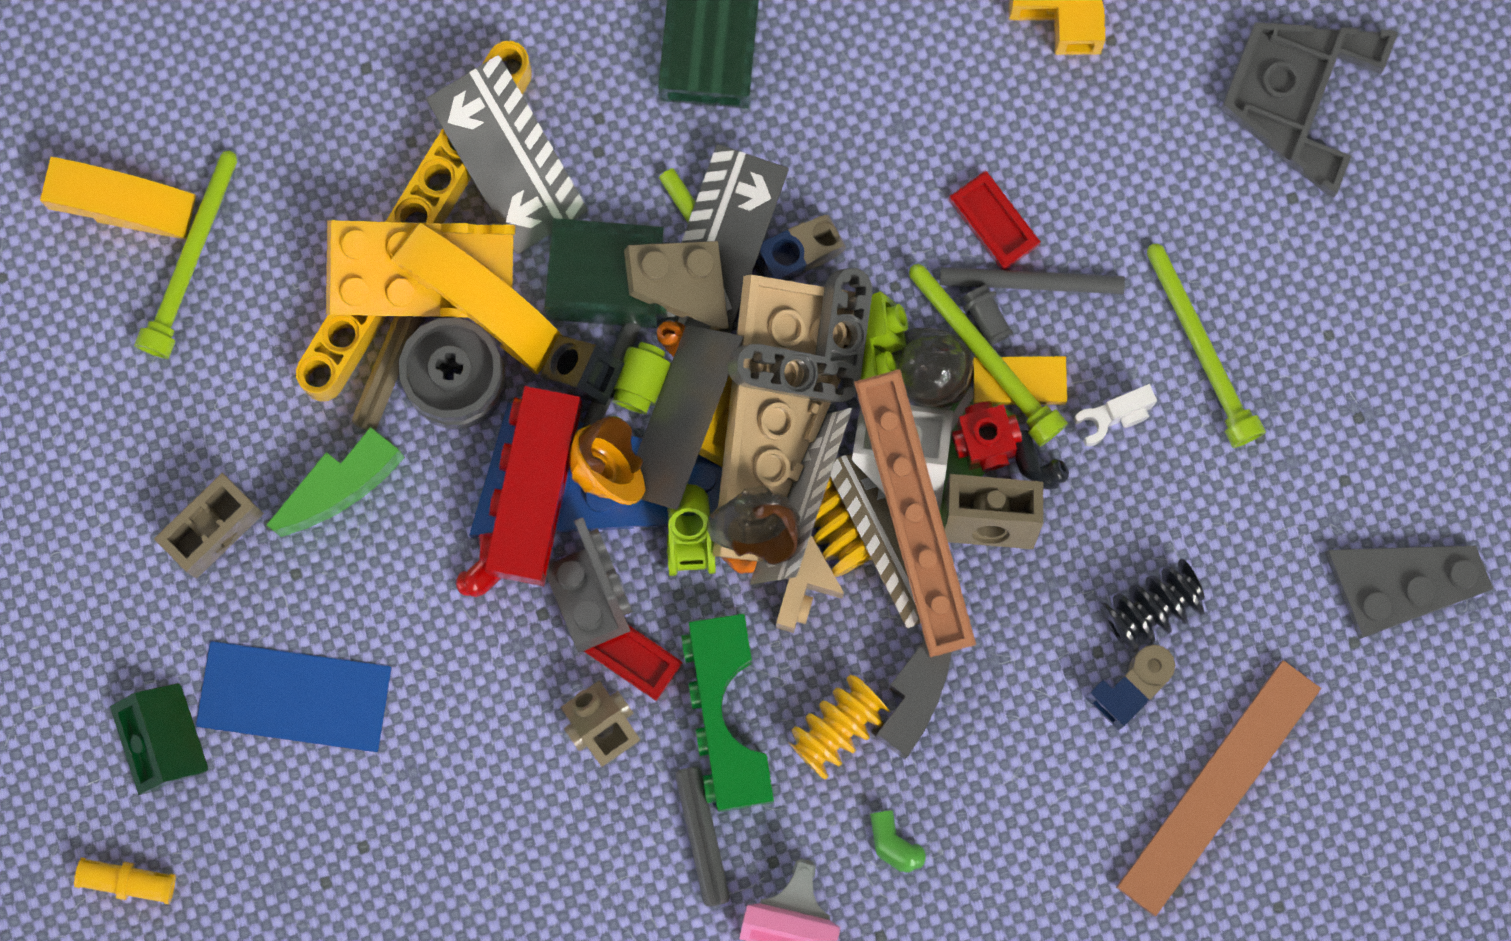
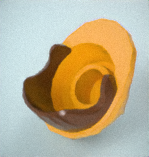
(605, 462)

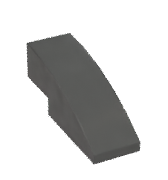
(920, 688)

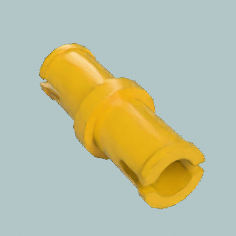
(124, 880)

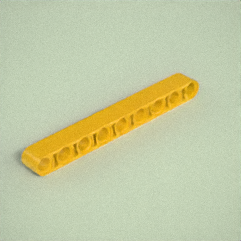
(415, 198)

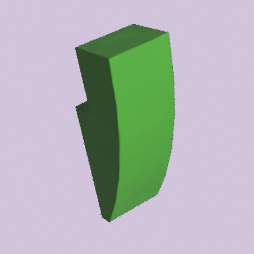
(337, 485)

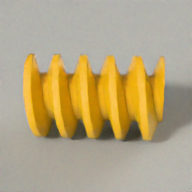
(840, 532)
(838, 726)

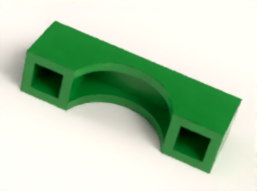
(721, 652)

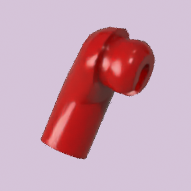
(476, 580)

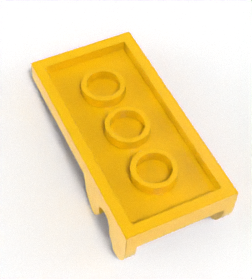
(368, 283)

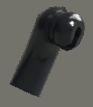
(1036, 468)

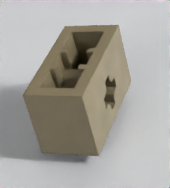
(208, 526)

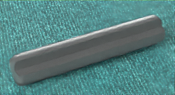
(702, 836)

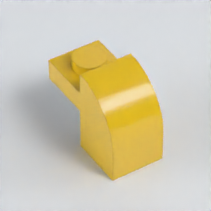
(1077, 23)

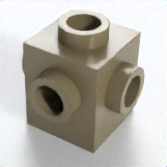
(600, 723)

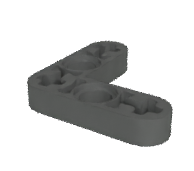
(828, 357)

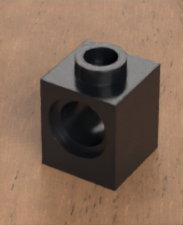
(582, 369)

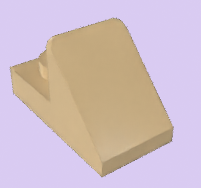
(812, 575)

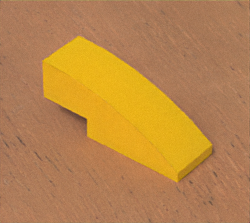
(117, 198)

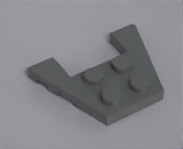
(1283, 83)

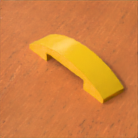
(478, 295)

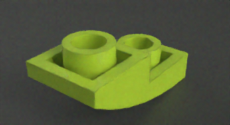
(884, 335)

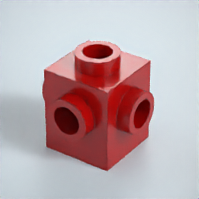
(986, 453)

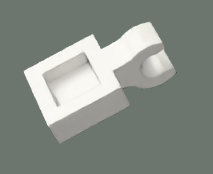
(1128, 409)

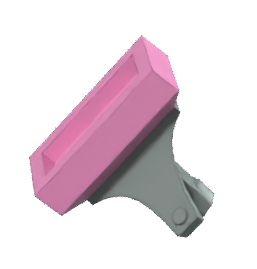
(791, 913)

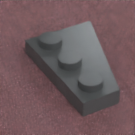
(1405, 583)

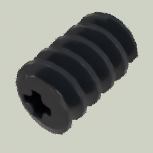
(1154, 605)

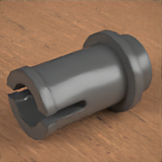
(987, 314)

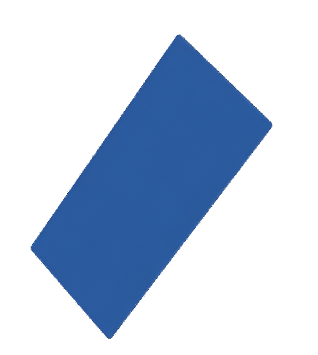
(293, 696)

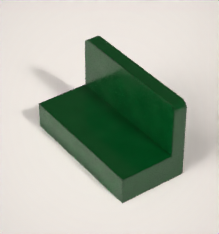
(158, 737)

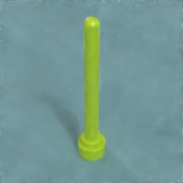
(157, 336)
(1042, 421)
(1241, 424)

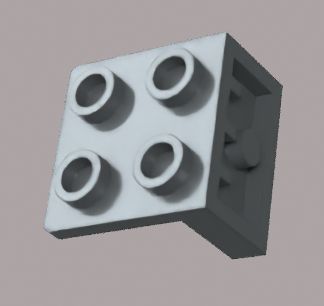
(589, 592)

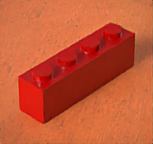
(532, 487)

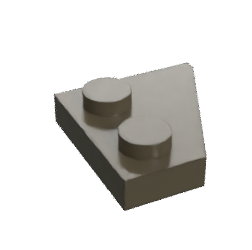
(680, 278)

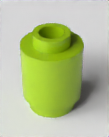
(641, 378)

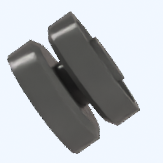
(448, 346)

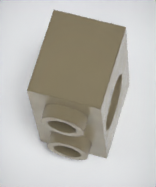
(992, 511)

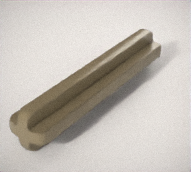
(384, 373)

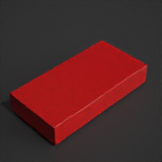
(994, 220)
(638, 662)

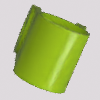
(687, 538)

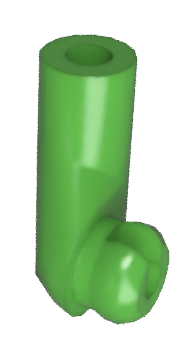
(891, 847)

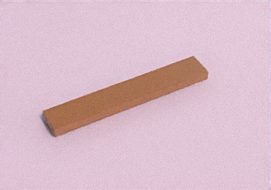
(915, 513)
(1218, 788)

